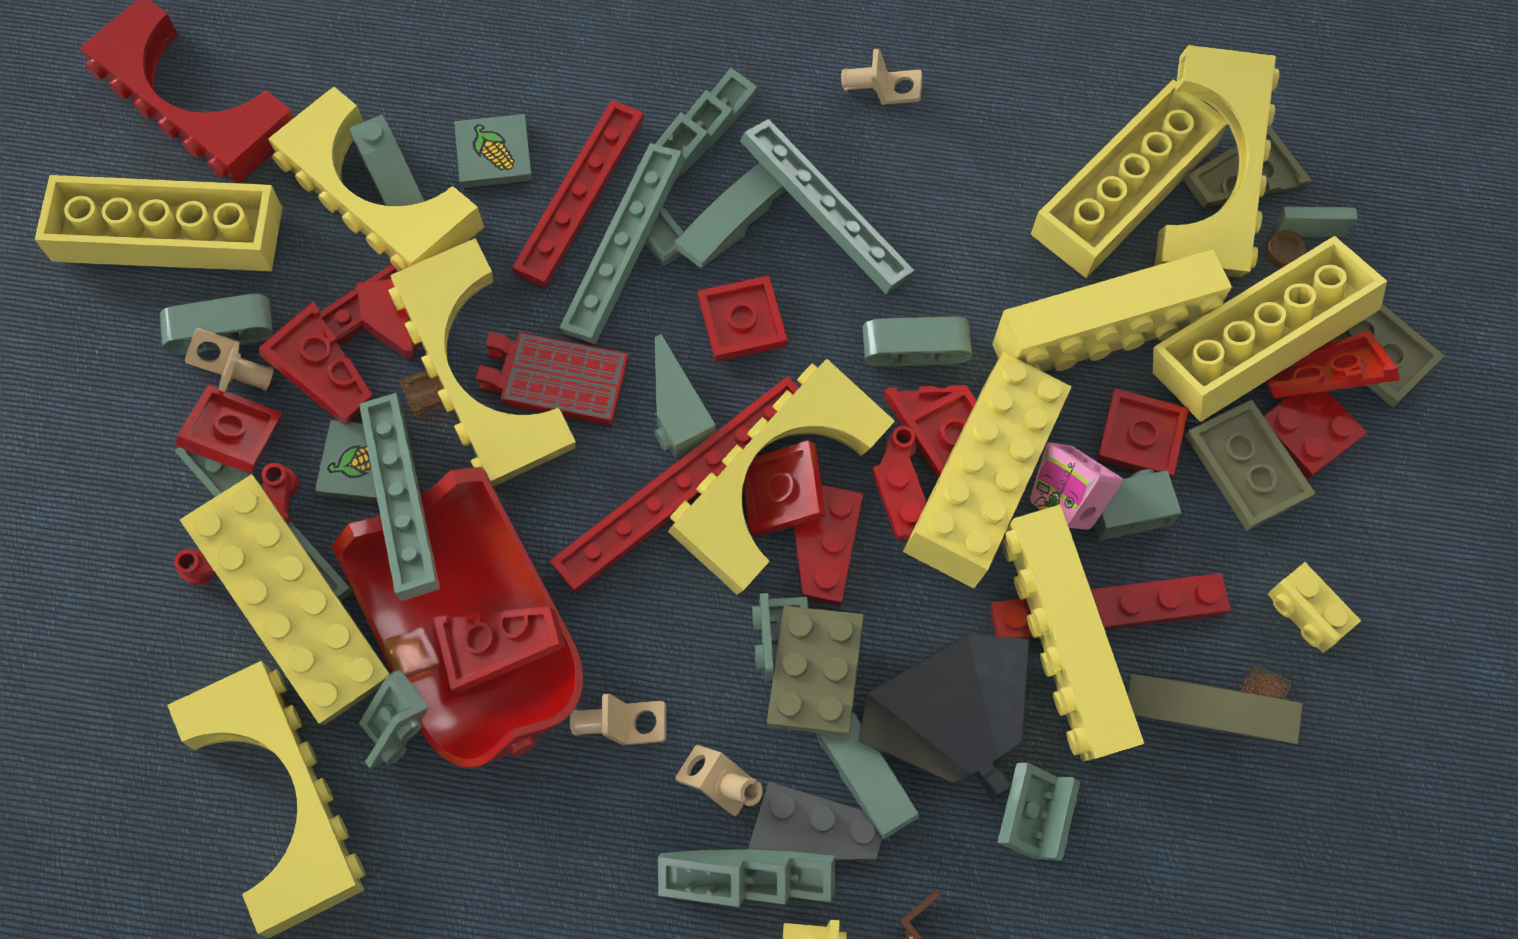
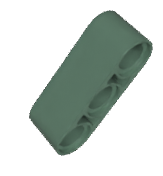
(236, 317)
(917, 341)

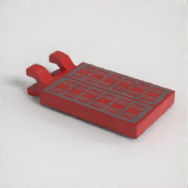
(554, 374)

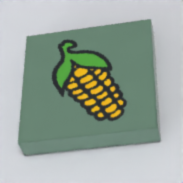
(493, 151)
(346, 464)

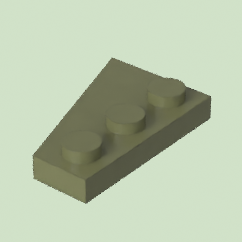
(1216, 179)

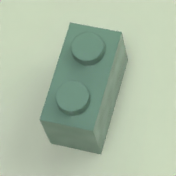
(1139, 505)

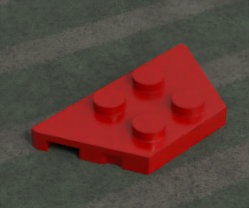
(935, 418)

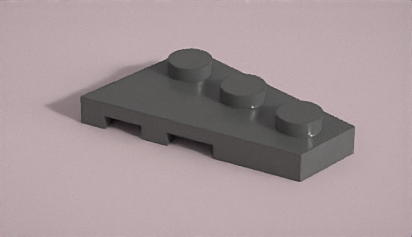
(813, 825)

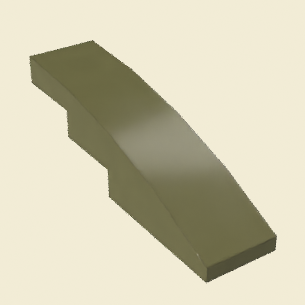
(1215, 708)

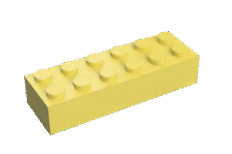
(1128, 179)
(159, 223)
(1113, 313)
(1268, 328)
(987, 471)
(286, 599)
(1070, 634)

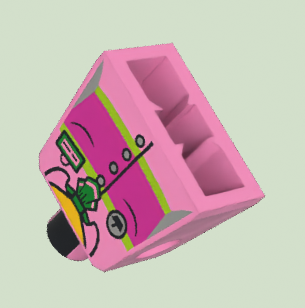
(1075, 483)

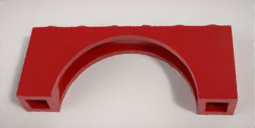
(229, 139)

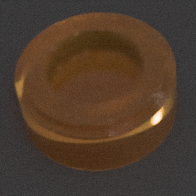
(1285, 248)

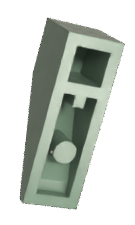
(385, 163)
(680, 412)

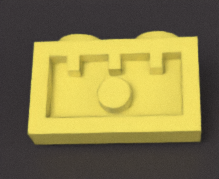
(1313, 608)

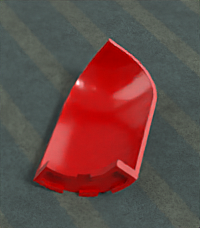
(478, 571)

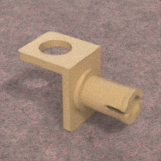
(883, 81)
(229, 362)
(618, 721)
(720, 780)

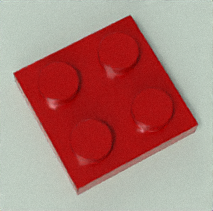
(742, 318)
(228, 429)
(1314, 430)
(1142, 433)
(783, 489)

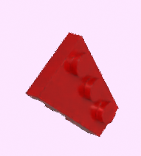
(316, 364)
(1335, 366)
(826, 547)
(495, 644)

